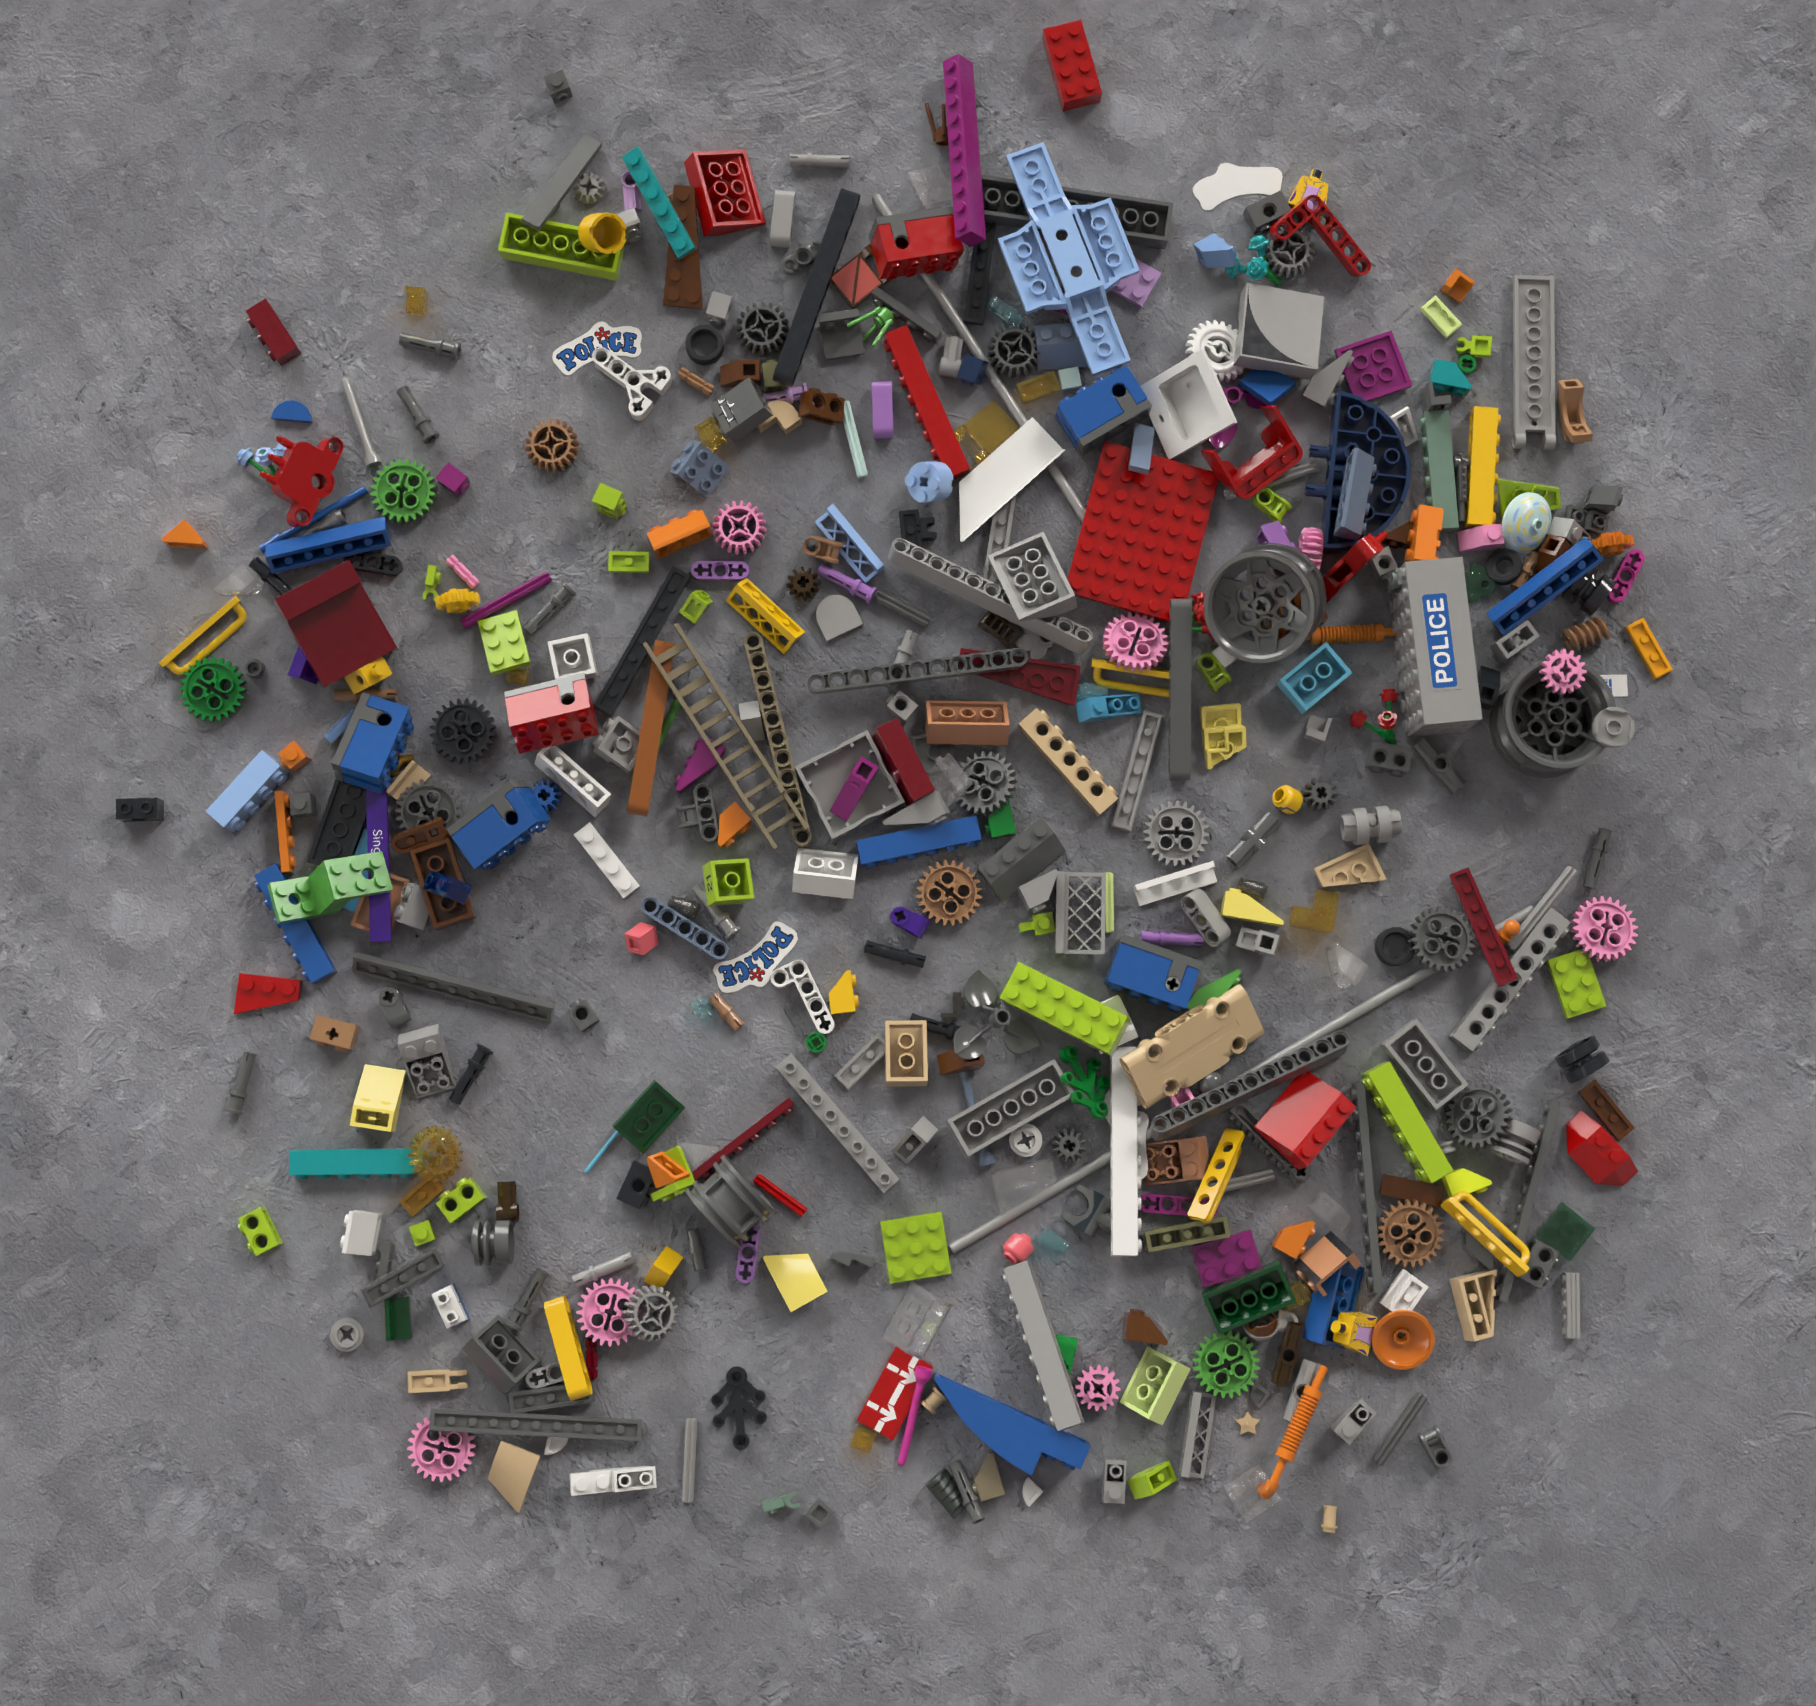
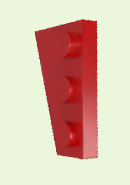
(265, 991)

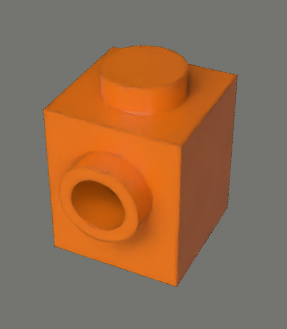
(293, 757)

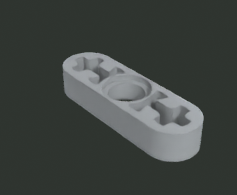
(539, 1371)

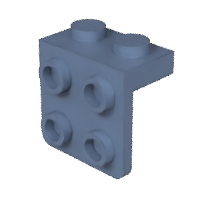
(699, 467)

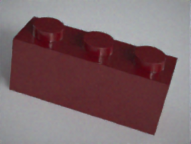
(272, 332)

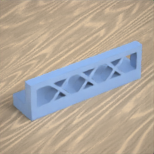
(855, 539)

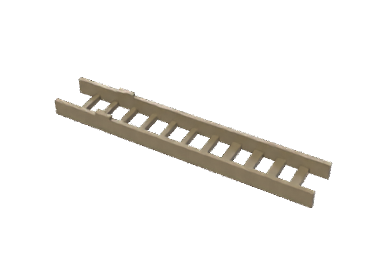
(699, 706)

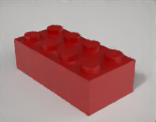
(1071, 65)

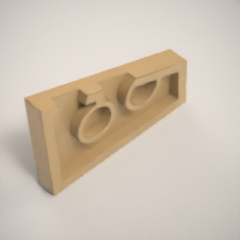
(1351, 868)

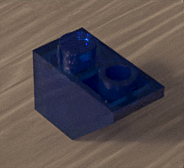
(447, 887)

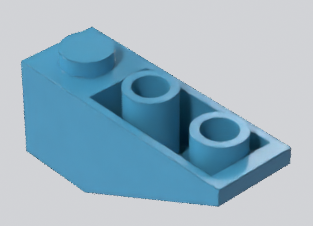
(1108, 707)

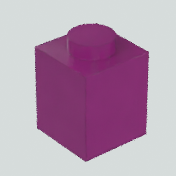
(453, 480)

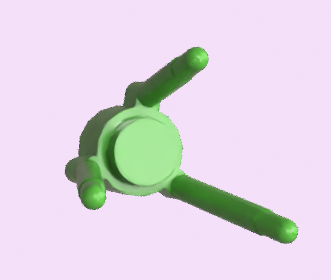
(883, 318)

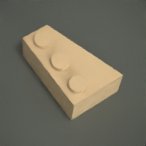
(1474, 1303)

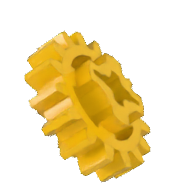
(457, 601)

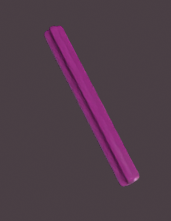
(506, 600)

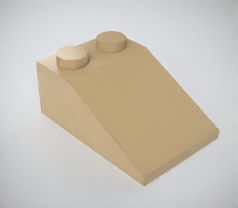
(906, 1053)

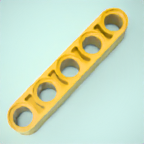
(568, 1348)

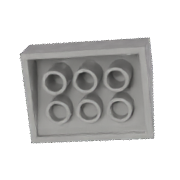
(1033, 579)

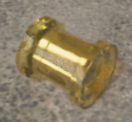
(518, 676)

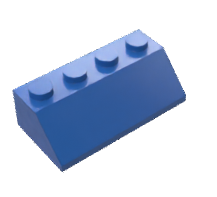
(1341, 1296)

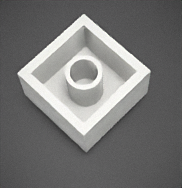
(573, 656)

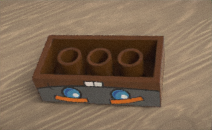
(443, 859)

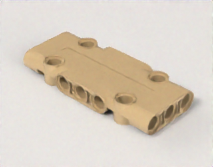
(1192, 1046)

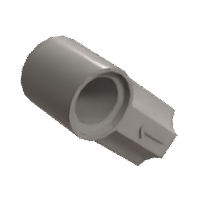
(951, 360)

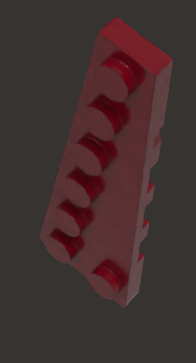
(1039, 677)

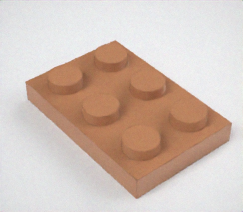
(361, 916)

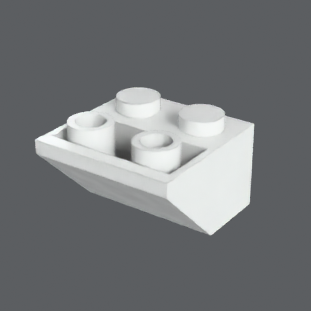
(361, 1232)

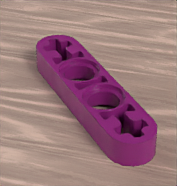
(1177, 1204)

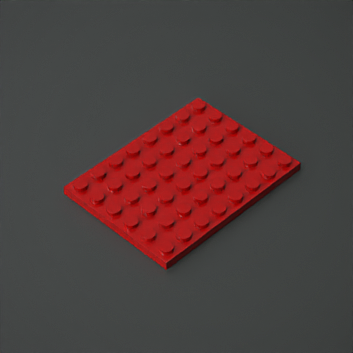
(1141, 533)

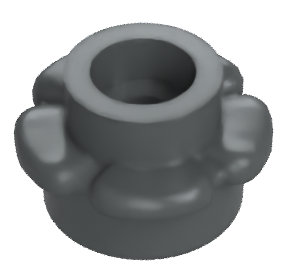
(254, 664)

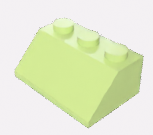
(1155, 1385)

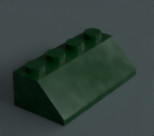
(1248, 1296)

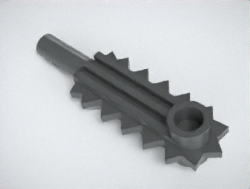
(1461, 465)

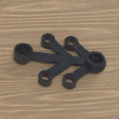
(738, 1403)

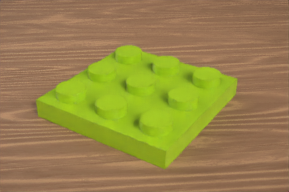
(915, 1247)

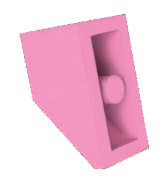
(1480, 538)

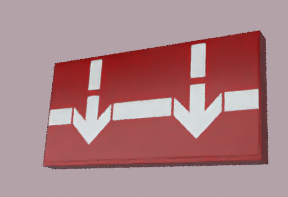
(892, 1394)

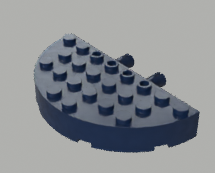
(1369, 428)

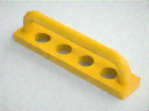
(233, 603)
(1100, 664)
(1206, 1212)
(1485, 1236)

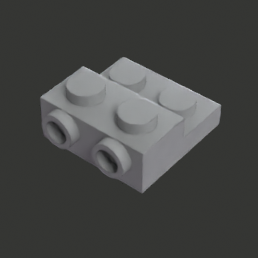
(618, 743)

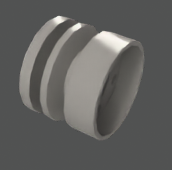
(1514, 1143)

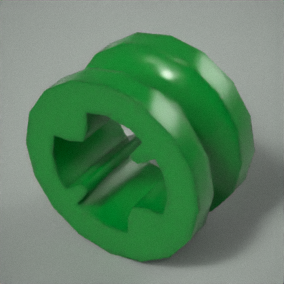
(1467, 358)

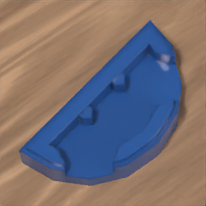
(292, 411)

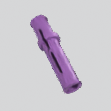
(1166, 938)

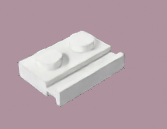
(1403, 1292)

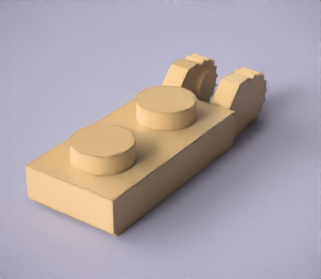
(434, 1380)

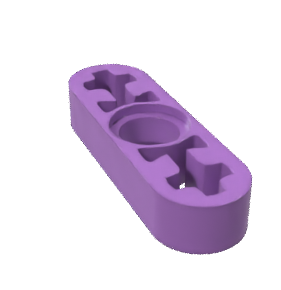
(705, 575)
(755, 1237)

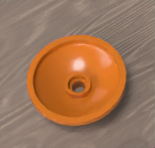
(1406, 1350)

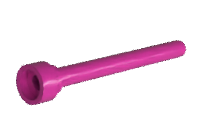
(922, 1375)

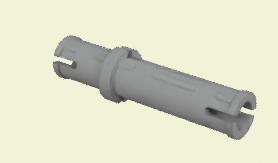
(808, 160)
(905, 651)
(603, 1269)

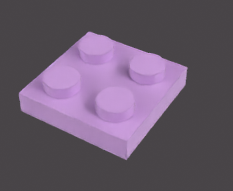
(1139, 286)

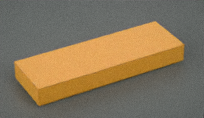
(1648, 648)

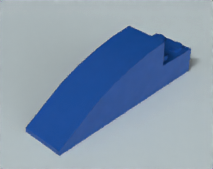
(1013, 1432)

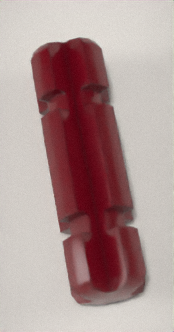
(591, 1358)

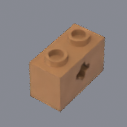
(347, 1033)

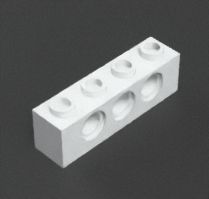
(573, 779)

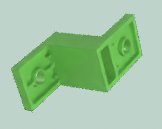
(330, 887)

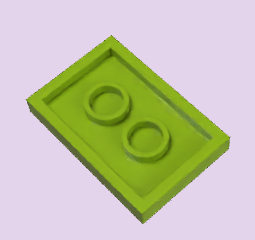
(504, 643)
(1576, 983)

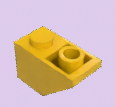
(842, 997)

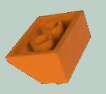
(679, 533)

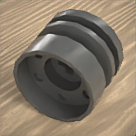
(489, 1242)

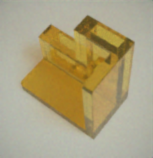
(1320, 917)

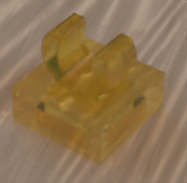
(863, 1439)

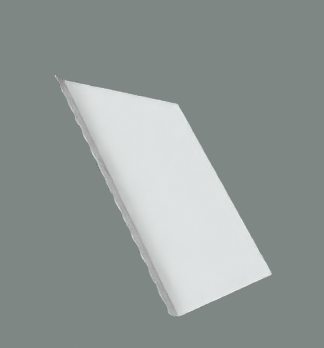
(1004, 475)

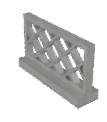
(1062, 918)

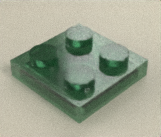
(1565, 1231)

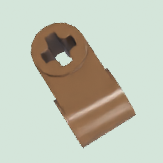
(824, 548)

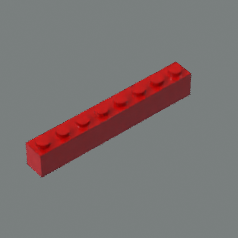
(925, 401)

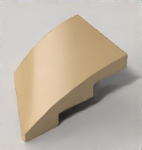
(513, 1473)

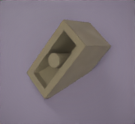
(988, 1479)

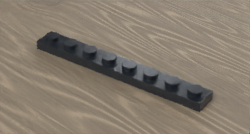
(646, 632)

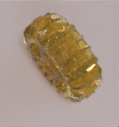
(435, 1145)

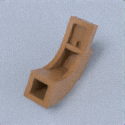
(1571, 412)

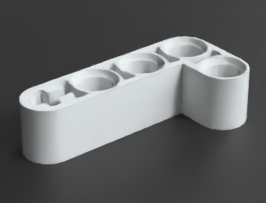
(808, 998)

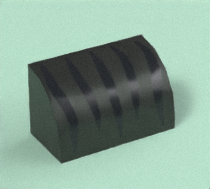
(947, 1492)

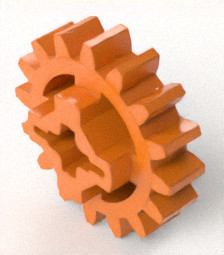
(1613, 543)

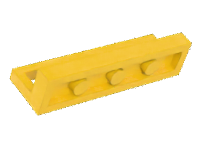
(767, 612)

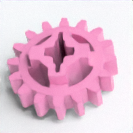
(1562, 680)
(1105, 1380)

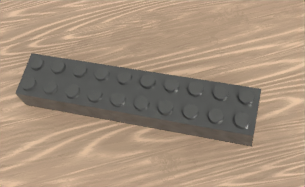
(1143, 220)

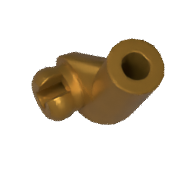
(403, 760)

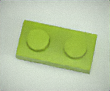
(628, 562)

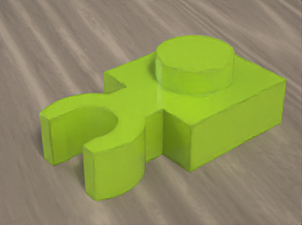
(1479, 346)

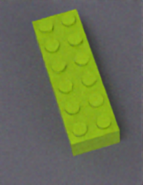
(556, 248)
(1065, 1009)
(1406, 1123)

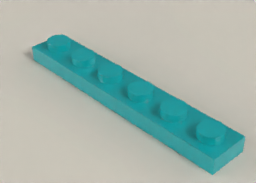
(659, 202)

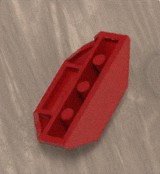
(1597, 1152)

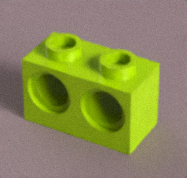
(609, 501)
(464, 1204)
(264, 1228)

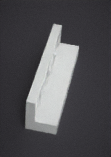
(1175, 883)

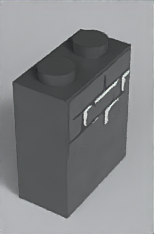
(740, 410)

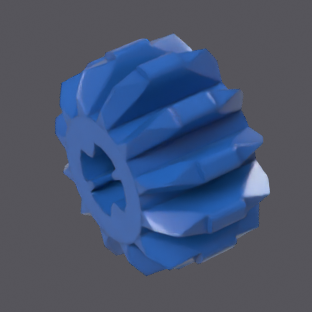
(550, 790)

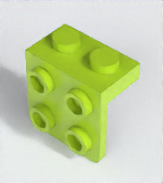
(677, 1187)

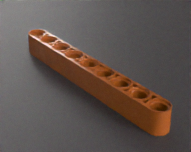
(649, 735)

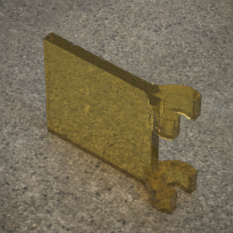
(988, 429)

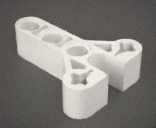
(646, 379)

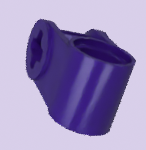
(913, 923)

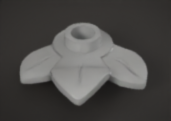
(1033, 643)

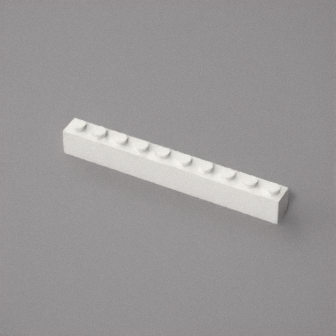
(1124, 1161)

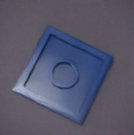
(1267, 385)

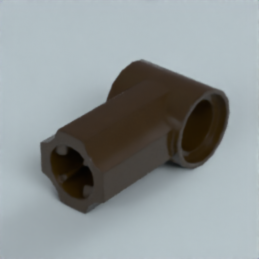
(507, 1202)

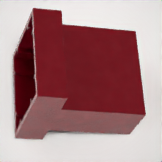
(335, 623)

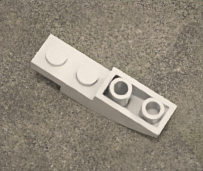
(613, 1480)

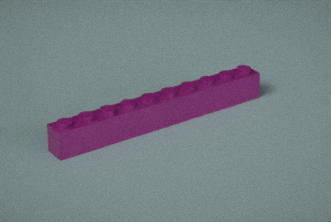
(964, 150)

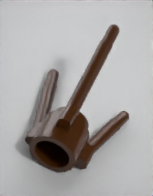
(941, 134)

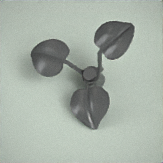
(969, 1043)

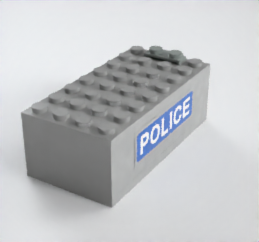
(1434, 647)

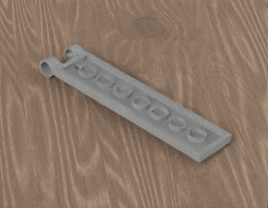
(1533, 359)

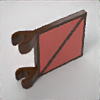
(857, 278)

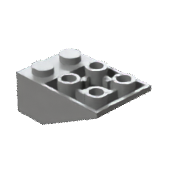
(426, 1061)

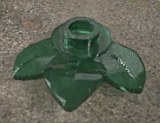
(1474, 580)

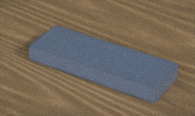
(1141, 448)

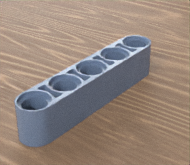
(678, 921)

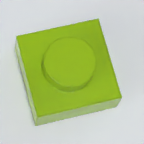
(422, 1233)

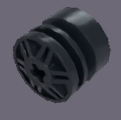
(1590, 590)

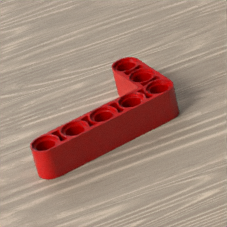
(1324, 231)

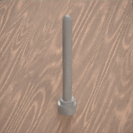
(371, 458)

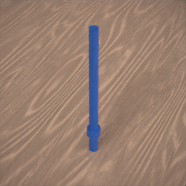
(316, 517)

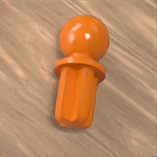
(1510, 929)

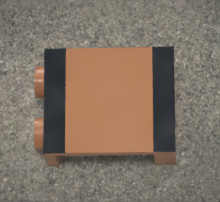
(1323, 1261)

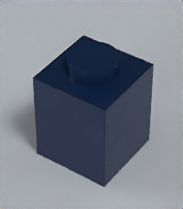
(972, 370)

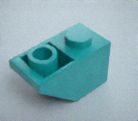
(1449, 378)

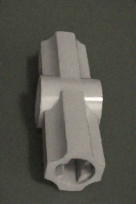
(1305, 1376)

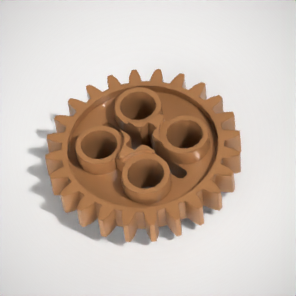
(937, 907)
(1420, 1249)

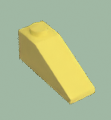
(1243, 907)

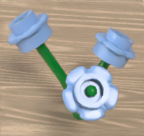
(246, 457)

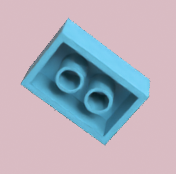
(1314, 678)

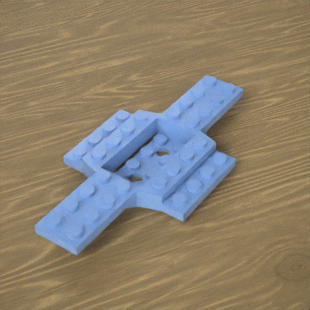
(1093, 244)

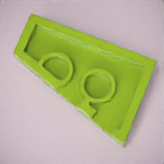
(1510, 489)

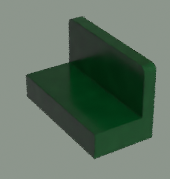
(398, 1318)

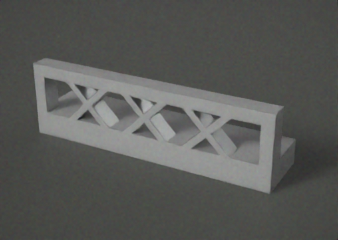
(1190, 1432)

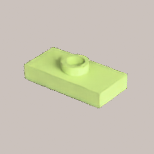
(1440, 317)

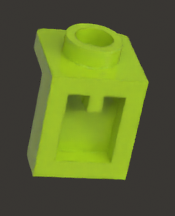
(695, 605)

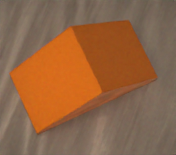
(184, 536)
(665, 1170)

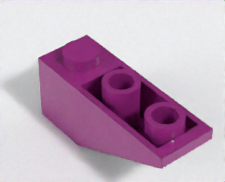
(699, 765)
(854, 788)

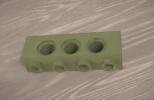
(1185, 1234)

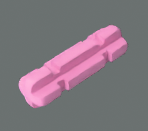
(462, 571)

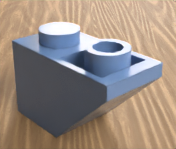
(1215, 252)

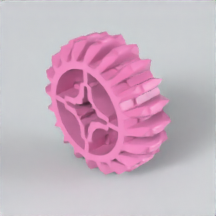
(745, 521)
(1311, 544)

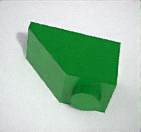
(1001, 823)

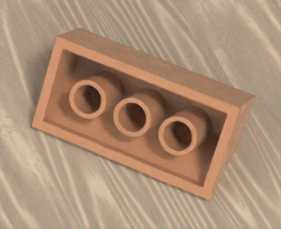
(966, 722)

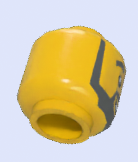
(1287, 799)

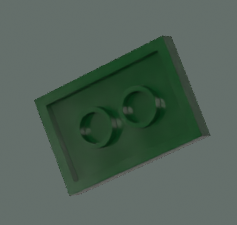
(648, 1116)

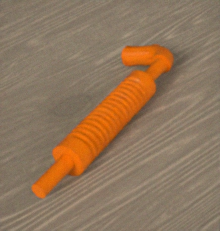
(1346, 634)
(1295, 1432)

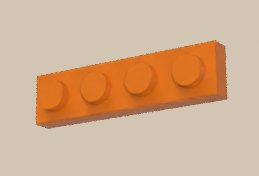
(286, 841)

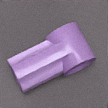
(631, 194)

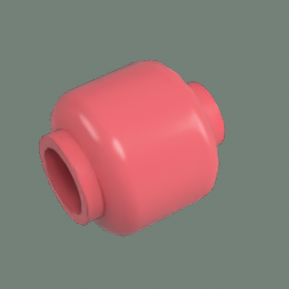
(1018, 1248)

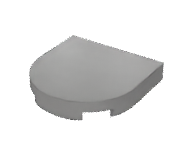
(837, 616)

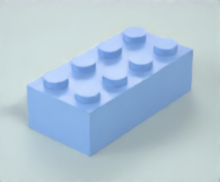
(248, 792)

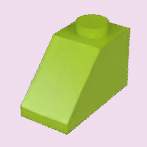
(1152, 1480)

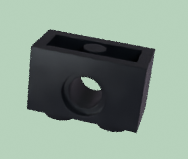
(139, 809)
(628, 1193)

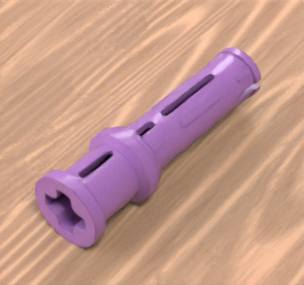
(855, 587)

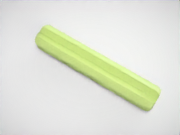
(1109, 905)

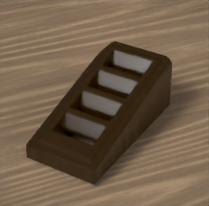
(996, 634)

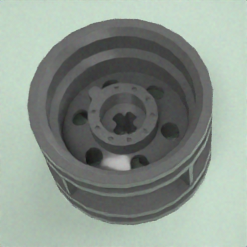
(730, 1201)

